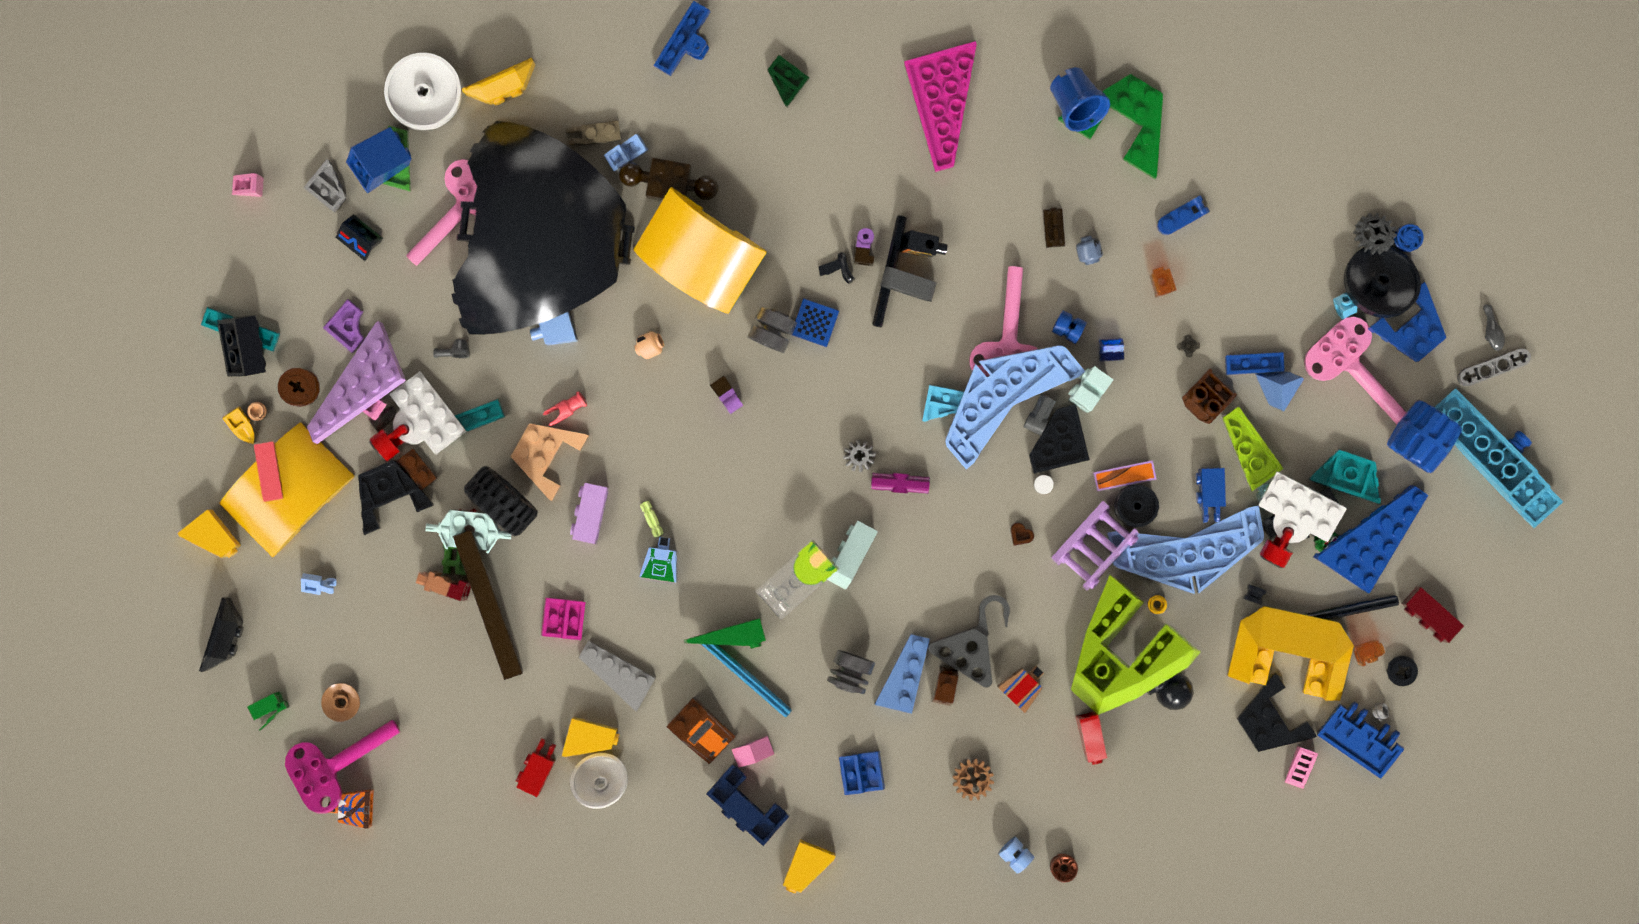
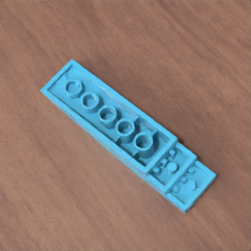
(1500, 461)

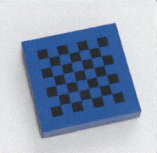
(815, 322)

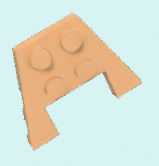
(537, 451)

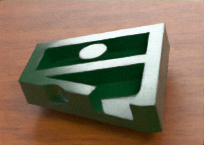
(787, 79)

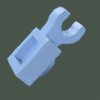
(315, 585)

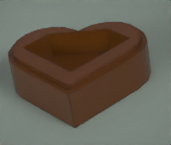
(1020, 534)

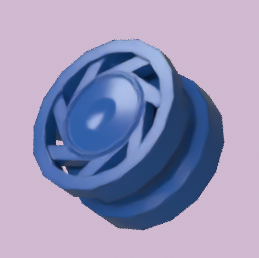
(1408, 238)

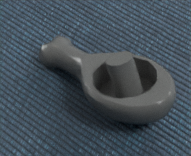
(1494, 332)

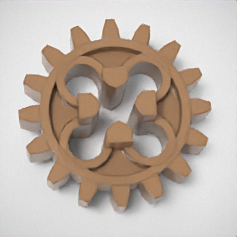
(982, 784)

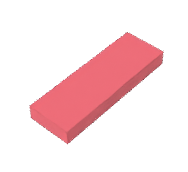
(268, 471)

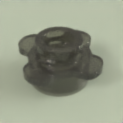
(1193, 346)

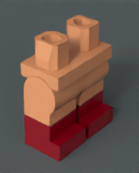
(444, 585)

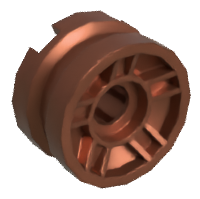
(1062, 875)

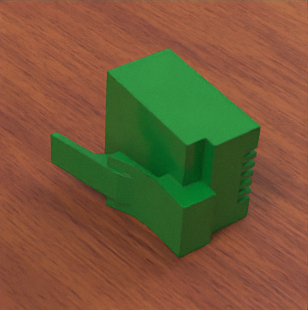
(267, 705)

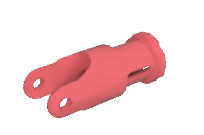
(567, 407)

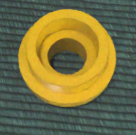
(1163, 604)

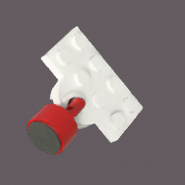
(420, 418)
(1297, 514)

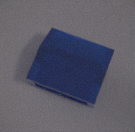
(1111, 349)

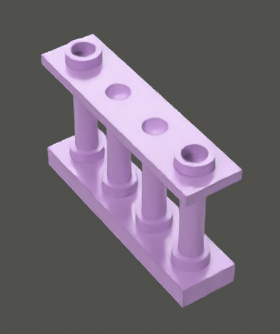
(1076, 541)

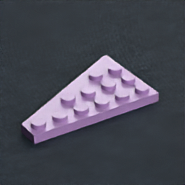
(364, 381)

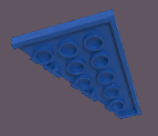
(1366, 549)

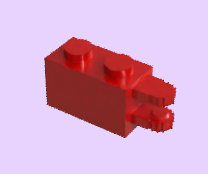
(536, 770)

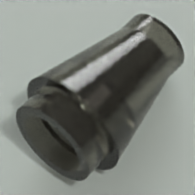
(384, 418)

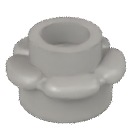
(1380, 711)

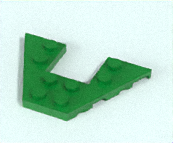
(1144, 107)

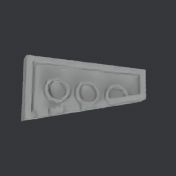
(618, 674)

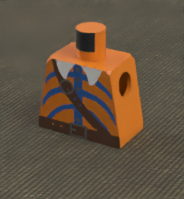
(356, 808)

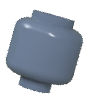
(1089, 250)

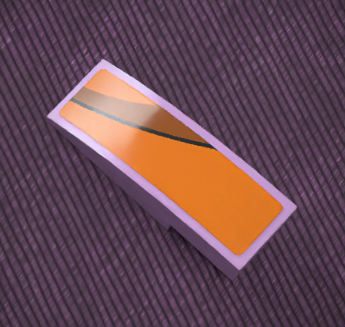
(1125, 475)

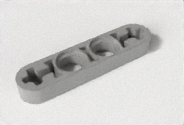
(1494, 368)

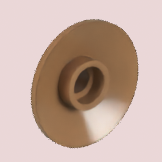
(332, 707)

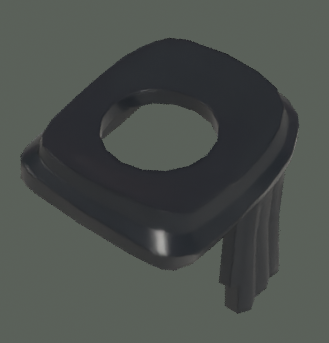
(840, 263)

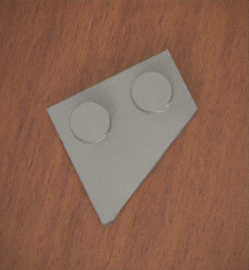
(326, 187)

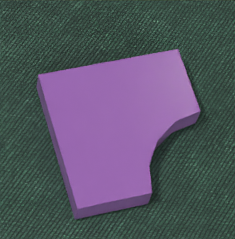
(345, 326)

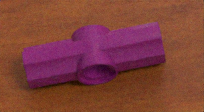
(900, 483)

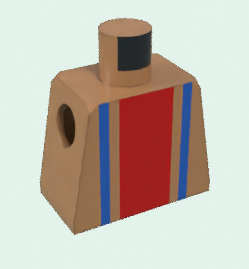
(1022, 687)

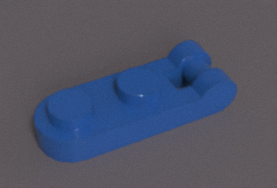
(1181, 216)

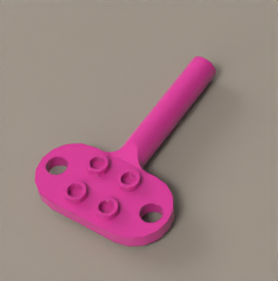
(317, 776)

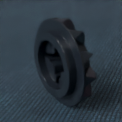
(1410, 673)

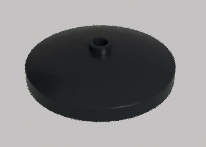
(1382, 283)

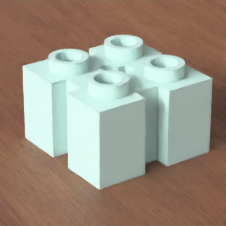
(1090, 389)

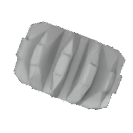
(854, 451)

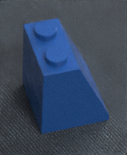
(378, 159)

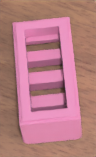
(1294, 764)

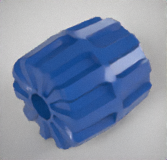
(1424, 436)

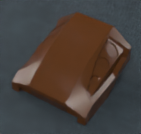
(1208, 397)

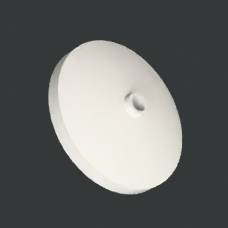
(414, 76)

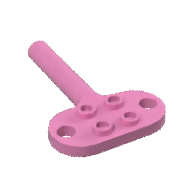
(464, 190)
(1008, 343)
(1340, 352)

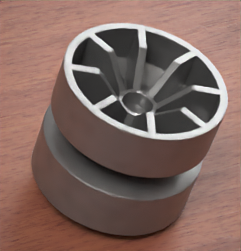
(774, 324)

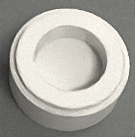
(1043, 484)

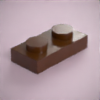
(417, 469)

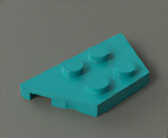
(1349, 475)

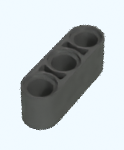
(908, 284)

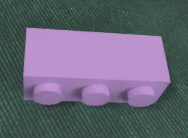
(589, 513)

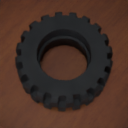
(500, 501)

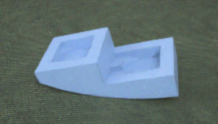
(626, 152)

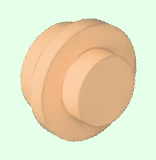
(257, 411)

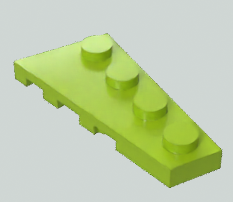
(1253, 453)

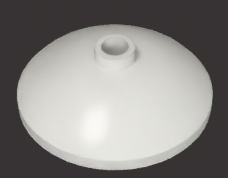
(597, 770)

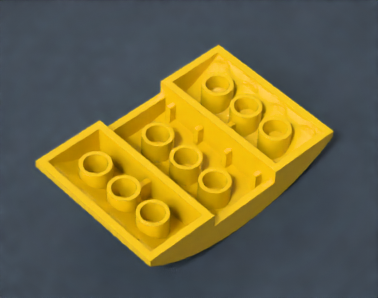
(698, 252)
(308, 481)

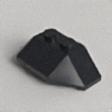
(223, 637)

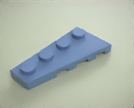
(903, 682)

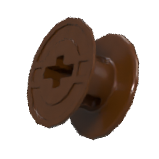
(291, 394)

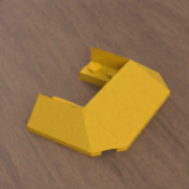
(1297, 635)

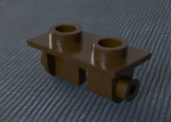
(1054, 227)

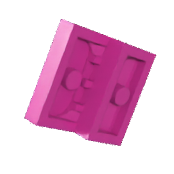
(563, 618)

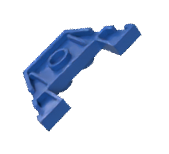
(1419, 333)

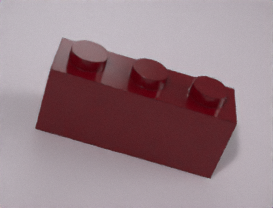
(1432, 615)

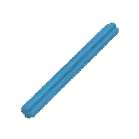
(749, 679)

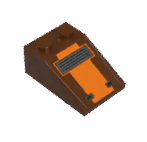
(700, 730)

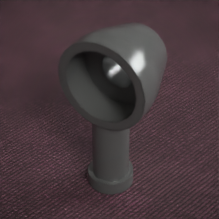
(459, 350)

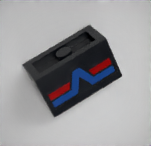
(358, 237)

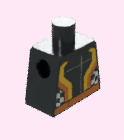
(915, 243)

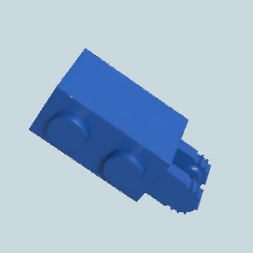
(1211, 491)

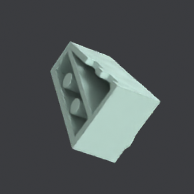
(852, 553)

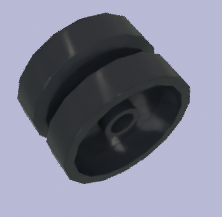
(1125, 509)

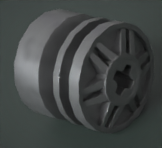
(851, 672)

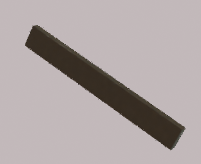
(487, 604)

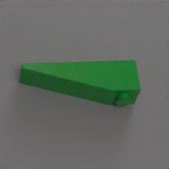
(742, 634)

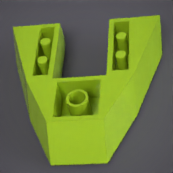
(1102, 676)

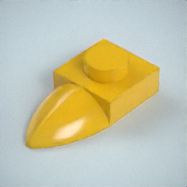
(240, 425)

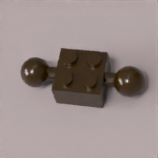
(667, 174)

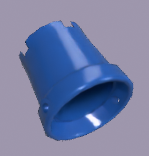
(1079, 100)

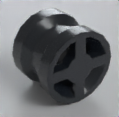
(1254, 594)

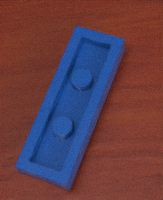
(1254, 363)

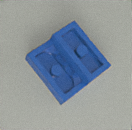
(862, 773)

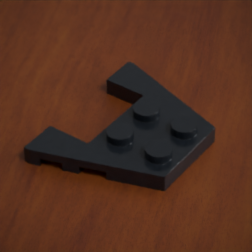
(384, 486)
(1264, 723)

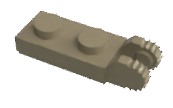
(595, 133)

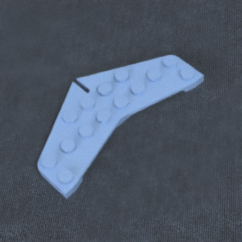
(1009, 382)
(1201, 555)

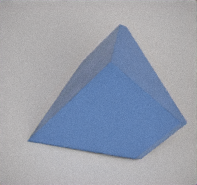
(1279, 387)

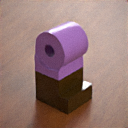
(864, 240)
(726, 394)

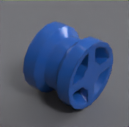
(1520, 441)

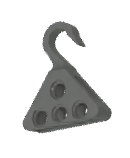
(979, 634)

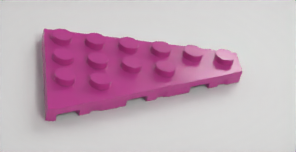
(940, 95)

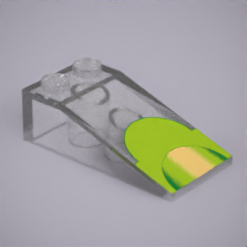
(797, 579)

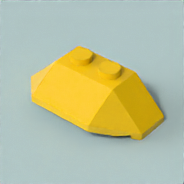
(502, 84)

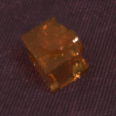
(1169, 285)
(1368, 652)

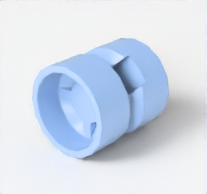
(1021, 859)

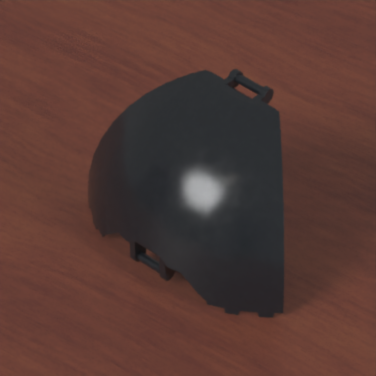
(539, 234)

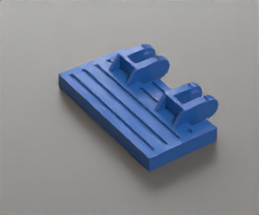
(1361, 743)

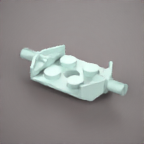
(454, 522)

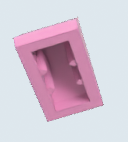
(248, 185)
(753, 752)

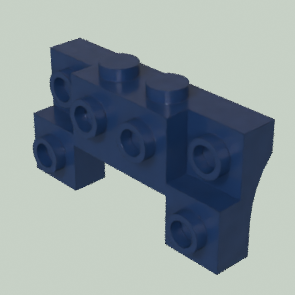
(743, 810)

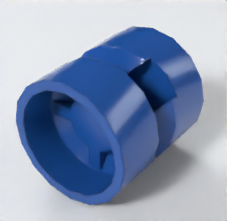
(1062, 327)

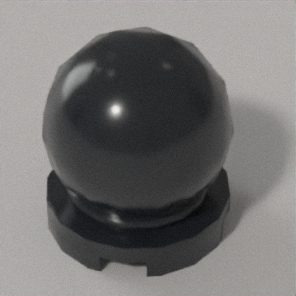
(1174, 692)

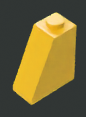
(211, 534)
(588, 737)
(806, 866)

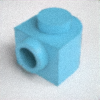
(1344, 306)

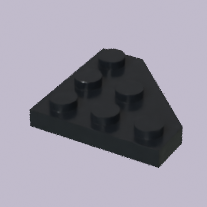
(1060, 442)

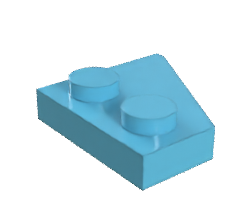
(941, 402)

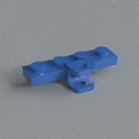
(685, 40)

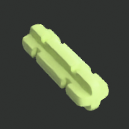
(651, 519)

